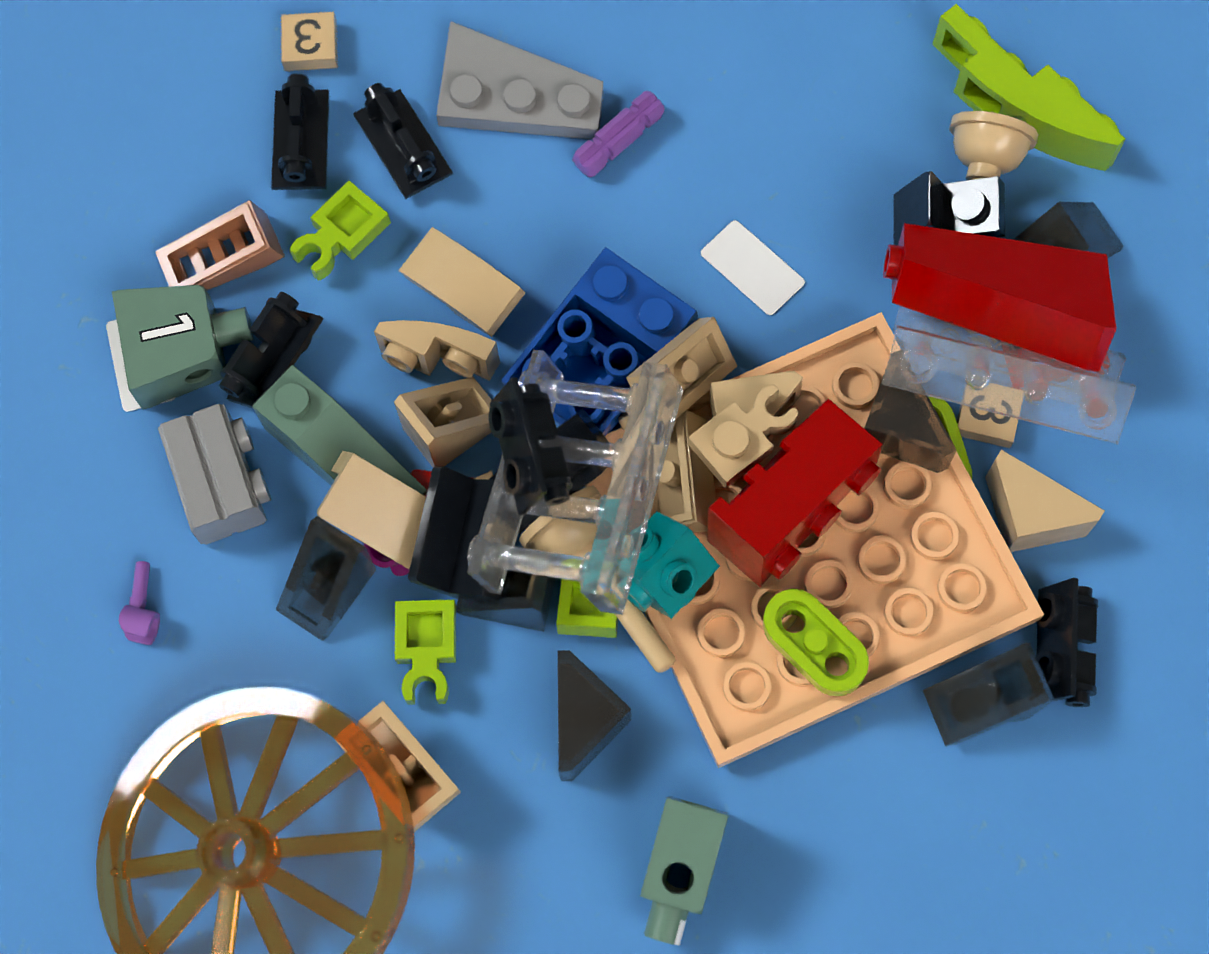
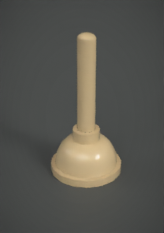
(990, 142)
(577, 539)

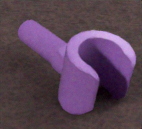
(136, 621)

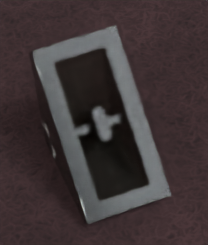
(1073, 227)
(910, 429)
(324, 579)
(522, 602)
(587, 715)

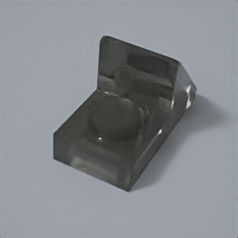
(989, 695)

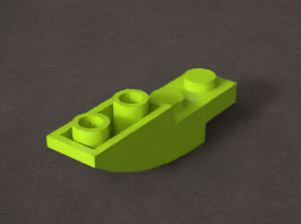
(1048, 102)

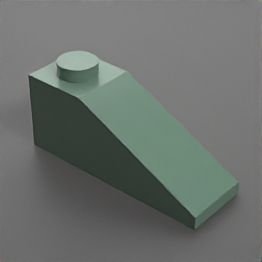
(320, 429)

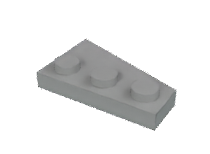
(513, 90)

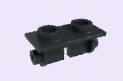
(300, 136)
(401, 140)
(284, 338)
(519, 421)
(1067, 619)

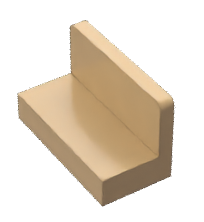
(695, 359)
(373, 508)

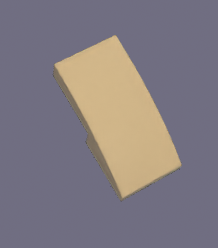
(462, 281)
(422, 344)

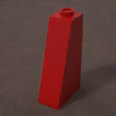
(1008, 290)

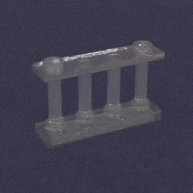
(1006, 379)
(619, 515)

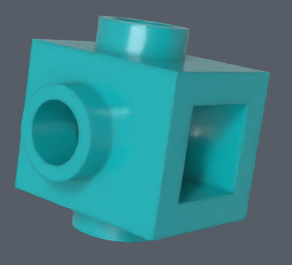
(669, 567)

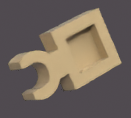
(738, 440)

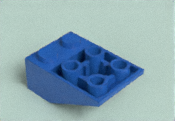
(607, 331)

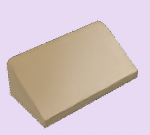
(685, 481)

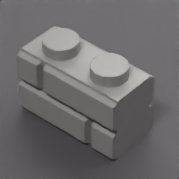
(213, 473)

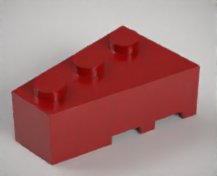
(794, 494)

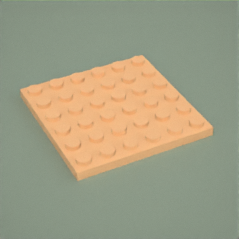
(903, 568)

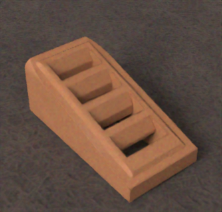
(227, 268)

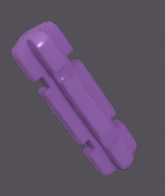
(618, 134)

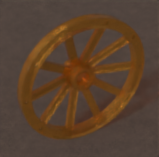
(263, 848)

